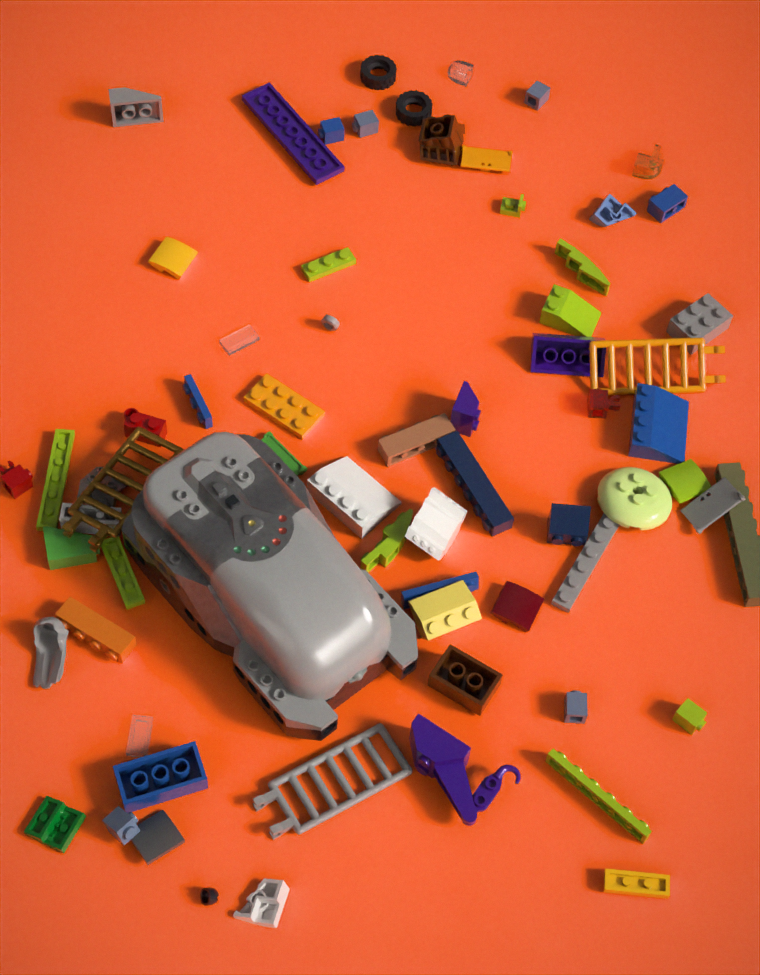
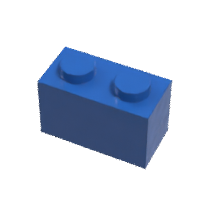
(667, 203)

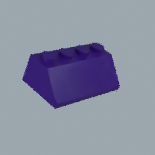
(564, 354)

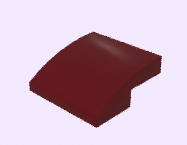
(517, 606)

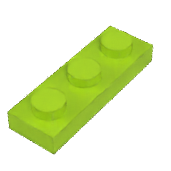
(328, 264)

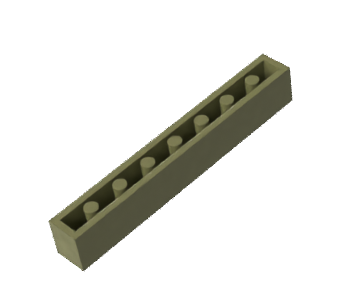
(742, 535)

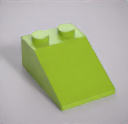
(569, 313)

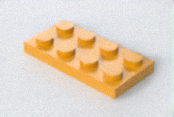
(284, 406)

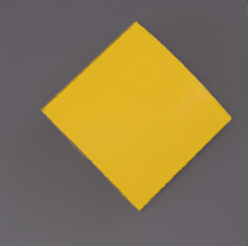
(173, 257)

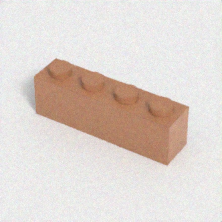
(414, 440)

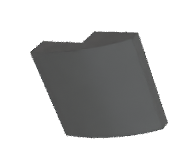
(157, 837)

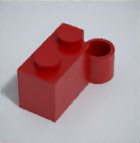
(153, 424)

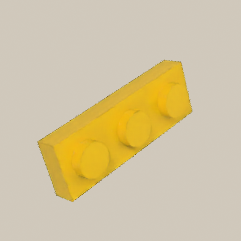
(636, 883)

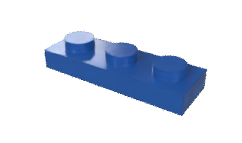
(197, 401)

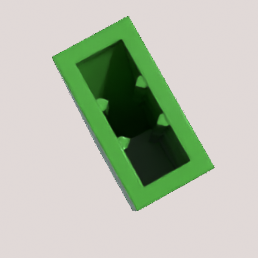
(66, 551)

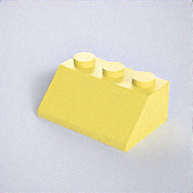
(444, 610)

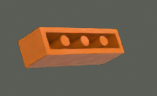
(96, 630)

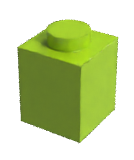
(690, 716)

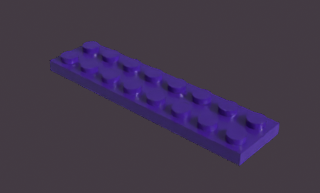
(293, 133)

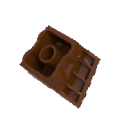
(441, 140)

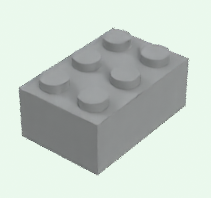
(702, 319)

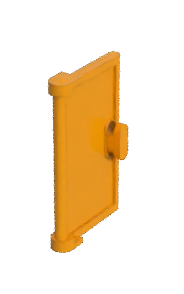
(486, 159)

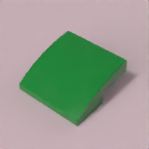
(55, 824)

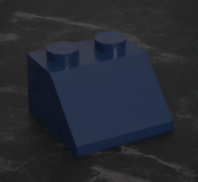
(568, 524)

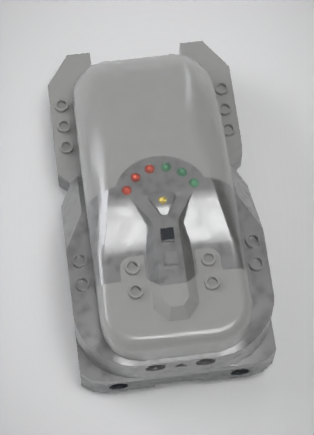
(266, 581)

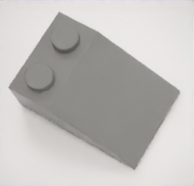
(134, 107)

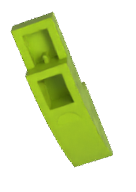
(391, 543)

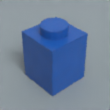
(331, 130)

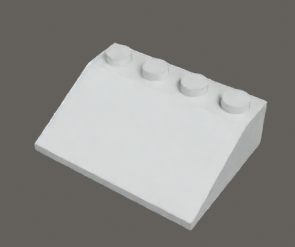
(352, 495)

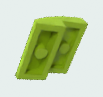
(685, 481)

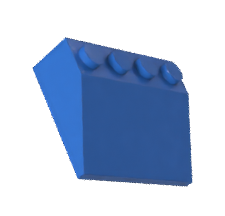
(658, 425)

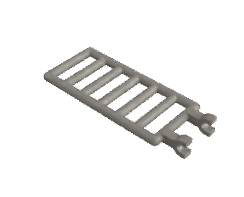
(291, 822)

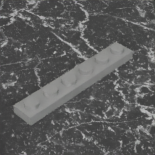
(585, 564)

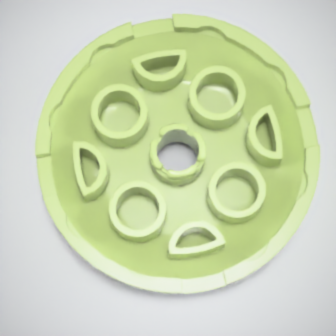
(634, 498)

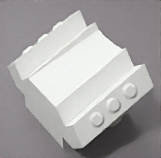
(436, 524)

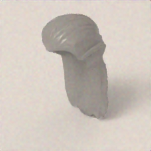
(50, 651)

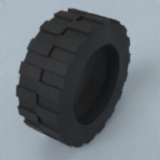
(378, 82)
(413, 118)

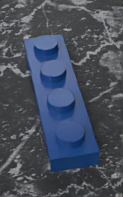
(470, 580)

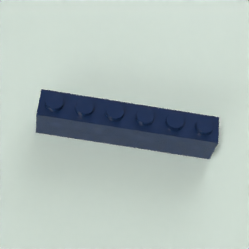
(474, 483)

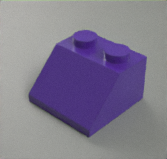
(465, 411)

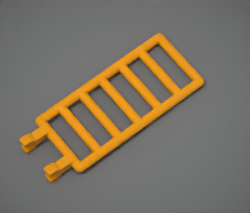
(647, 343)

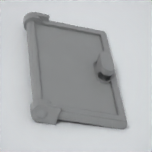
(712, 507)

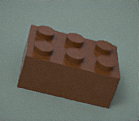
(464, 680)

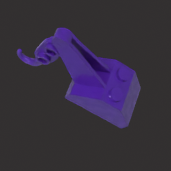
(445, 758)

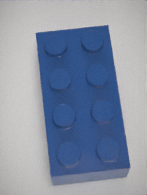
(160, 777)

